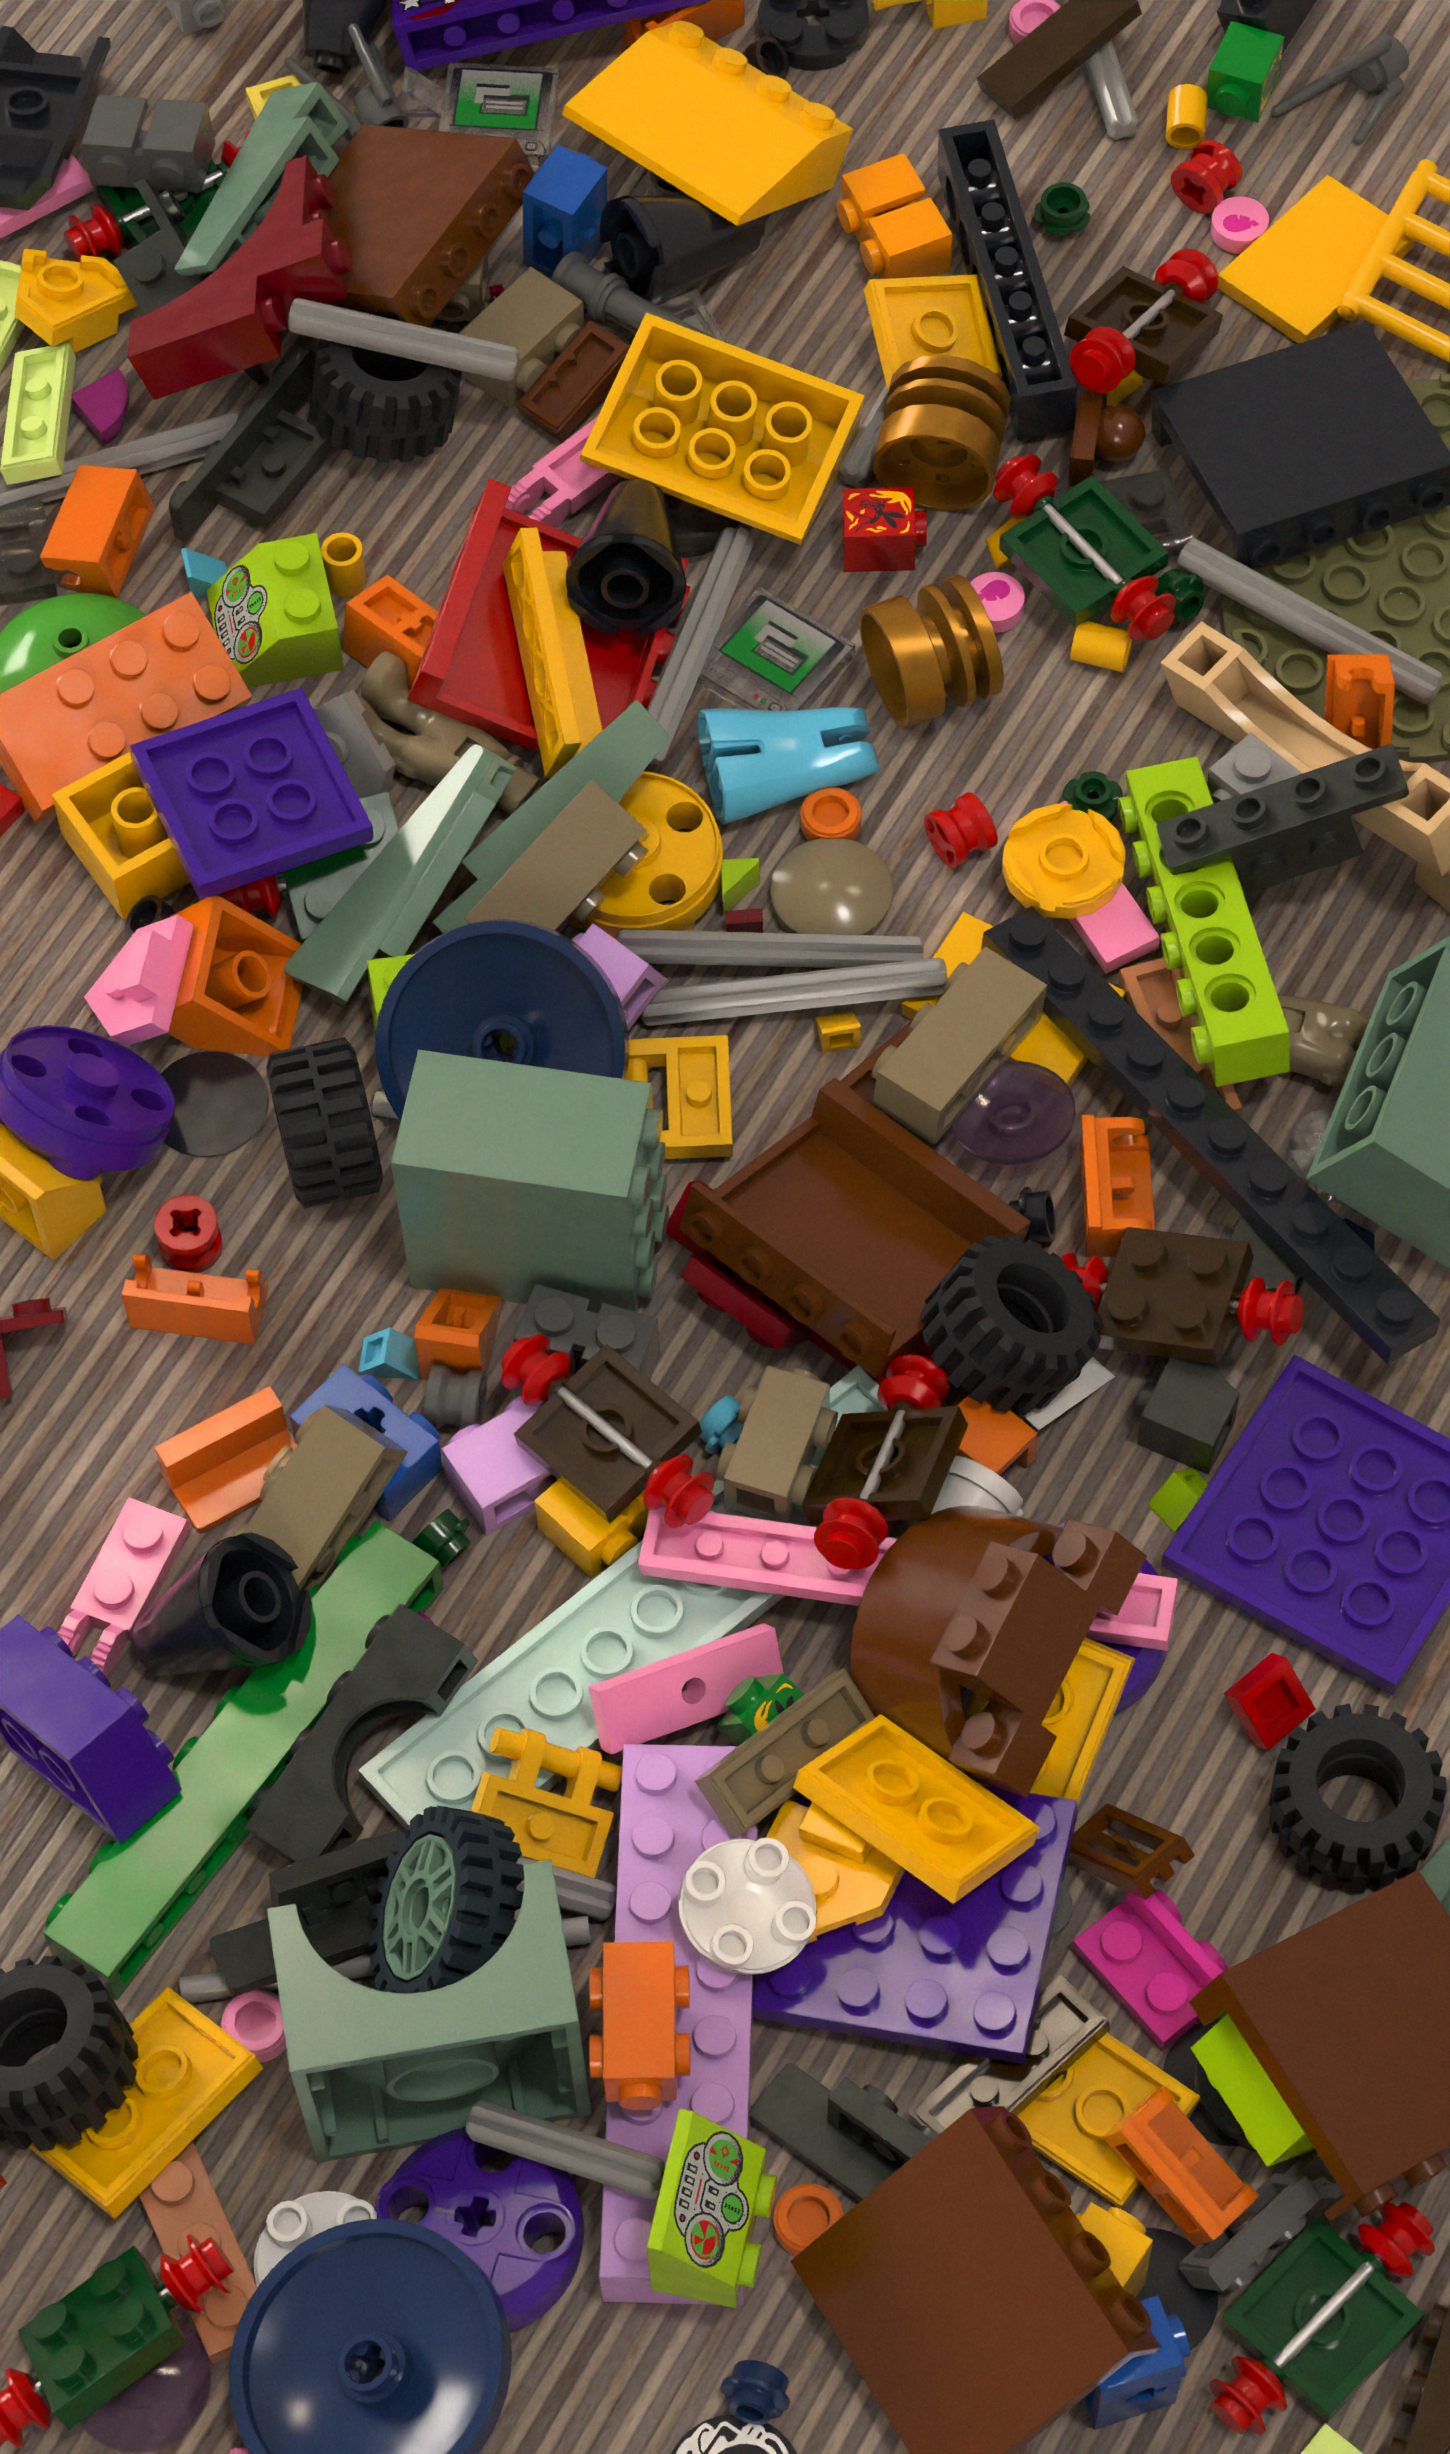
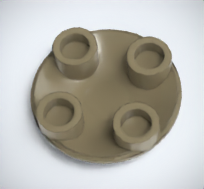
(831, 888)

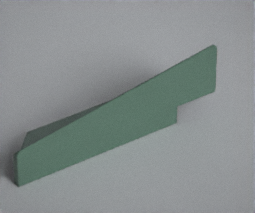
(290, 126)
(610, 760)
(403, 882)

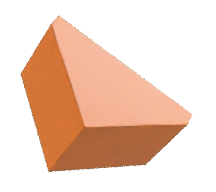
(457, 1331)

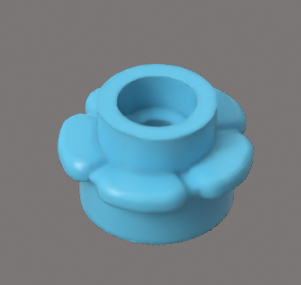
(721, 1424)

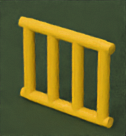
(1381, 262)

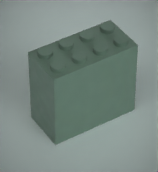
(1392, 1119)
(529, 1181)

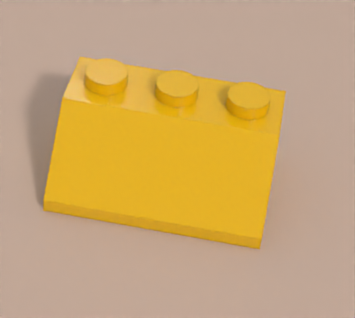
(42, 1201)

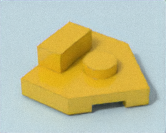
(71, 299)
(846, 1871)

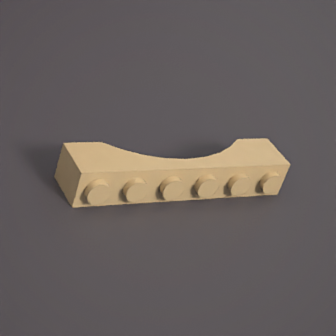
(1239, 697)

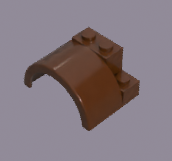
(984, 1611)

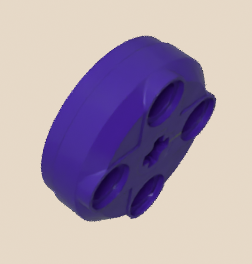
(83, 1101)
(494, 2217)

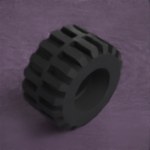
(382, 402)
(324, 1122)
(1011, 1324)
(1364, 1748)
(82, 2072)

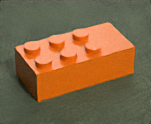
(113, 695)

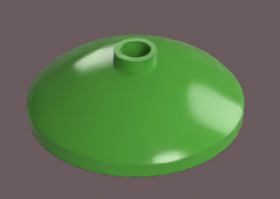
(44, 630)

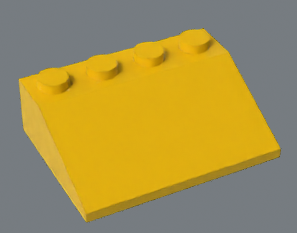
(712, 124)
(724, 428)

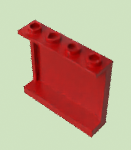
(473, 650)

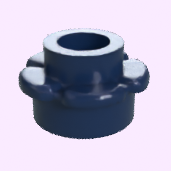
(756, 2392)

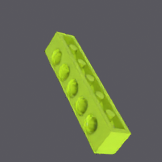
(1207, 934)

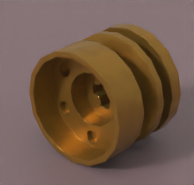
(942, 432)
(931, 651)

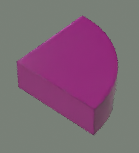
(103, 405)

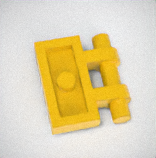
(544, 1822)

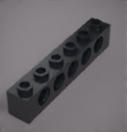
(1015, 296)

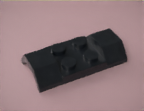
(41, 113)

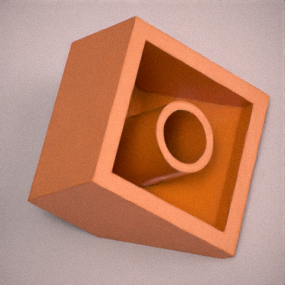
(235, 983)

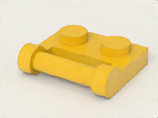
(695, 1092)

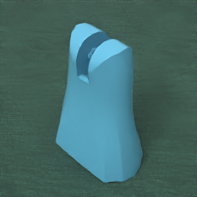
(777, 756)

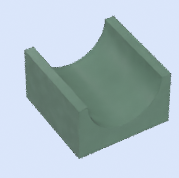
(410, 2066)

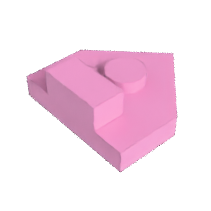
(143, 982)

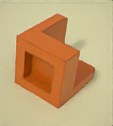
(996, 1437)

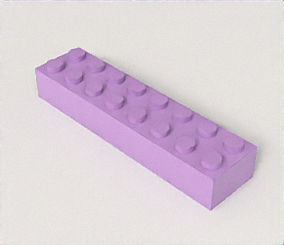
(660, 1836)

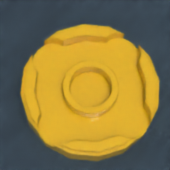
(1063, 861)

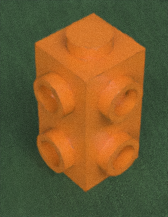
(639, 2040)

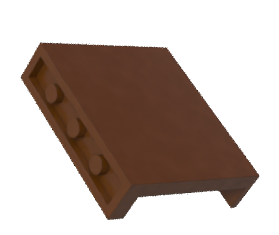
(421, 213)
(848, 1225)
(1356, 2037)
(974, 2293)

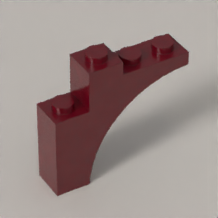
(244, 305)

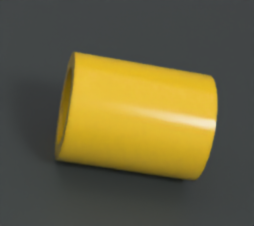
(1186, 116)
(344, 564)
(1101, 646)

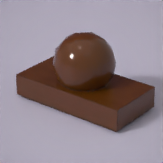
(1108, 431)

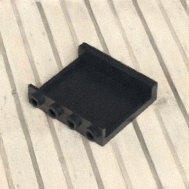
(1306, 445)

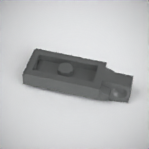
(1269, 2220)

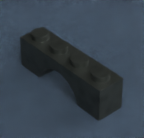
(1192, 1402)
(403, 1672)

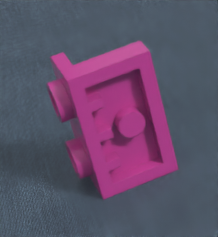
(1150, 1964)

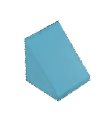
(201, 571)
(389, 1355)

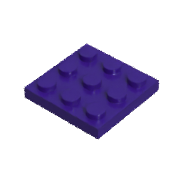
(251, 793)

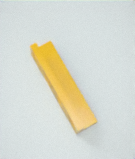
(551, 651)

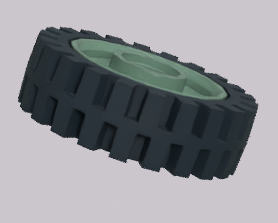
(444, 1900)

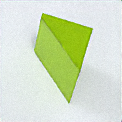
(738, 879)
(1178, 1497)

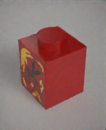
(881, 529)

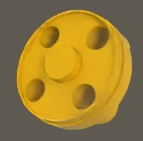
(676, 868)

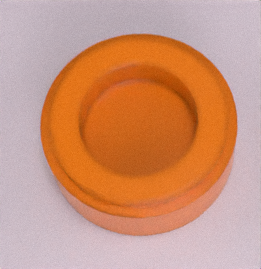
(830, 815)
(804, 2215)

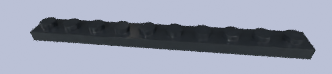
(1217, 1140)

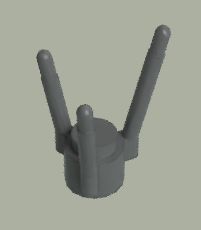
(1371, 69)
(374, 103)

